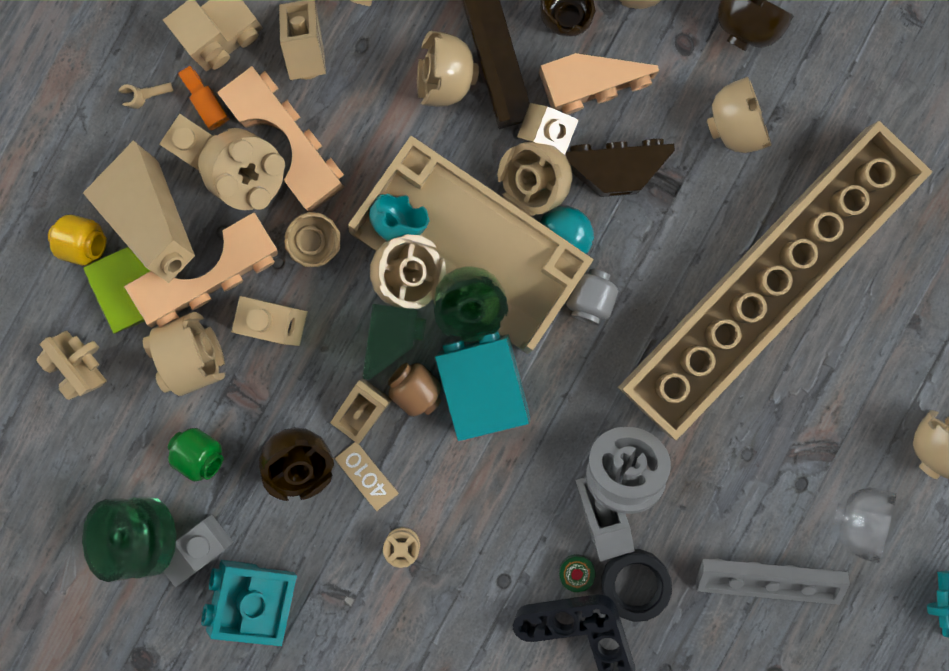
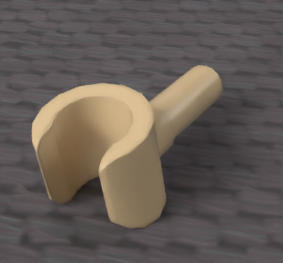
(141, 95)

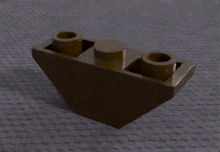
(618, 168)

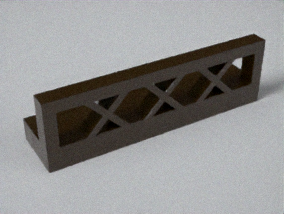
(497, 61)

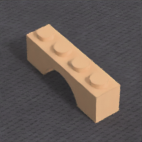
(253, 104)
(244, 249)

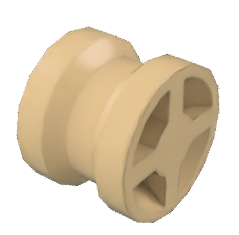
(397, 552)

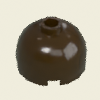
(753, 22)
(295, 464)

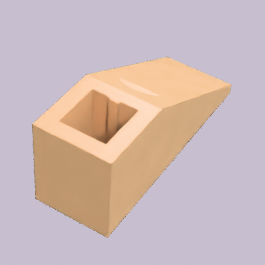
(587, 77)

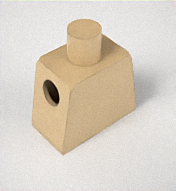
(269, 321)

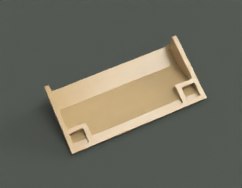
(482, 231)

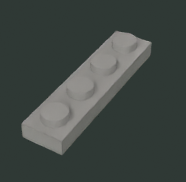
(772, 581)

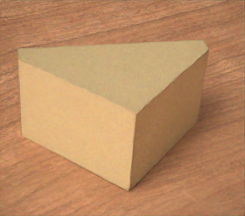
(360, 410)

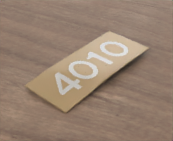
(366, 476)

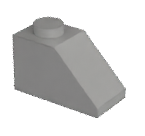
(607, 528)
(197, 549)

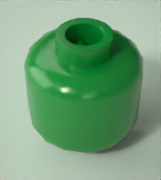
(195, 454)

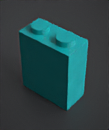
(482, 386)

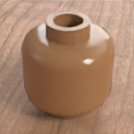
(415, 389)

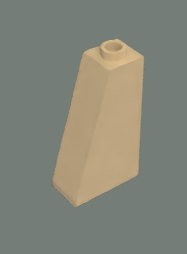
(142, 211)

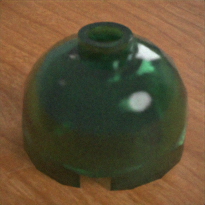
(469, 303)

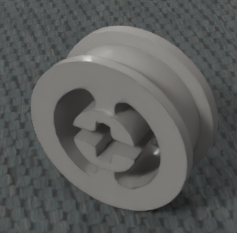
(639, 486)

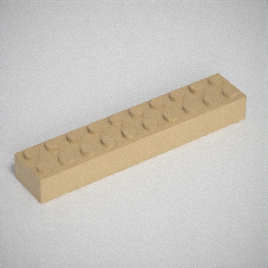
(775, 279)

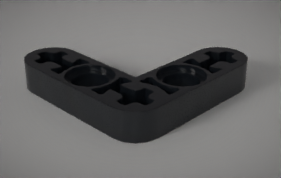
(594, 627)

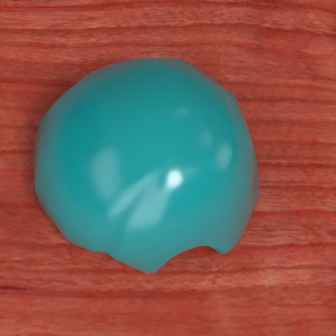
(396, 217)
(570, 225)

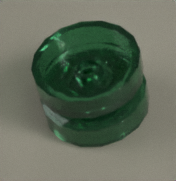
(128, 538)

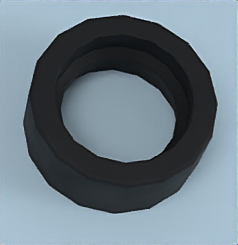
(663, 592)

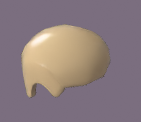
(312, 239)

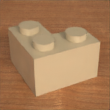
(213, 30)

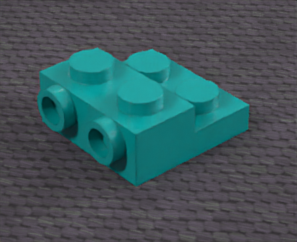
(248, 603)

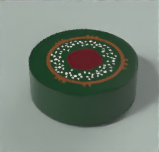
(577, 573)

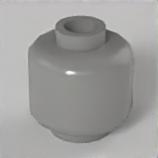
(593, 297)

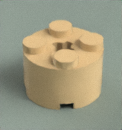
(257, 180)
(185, 355)

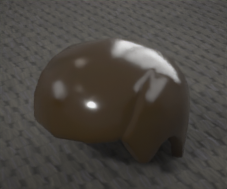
(567, 16)

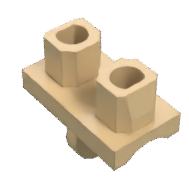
(73, 361)

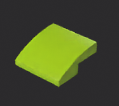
(108, 280)

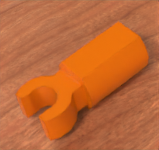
(204, 99)

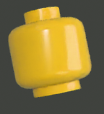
(76, 240)

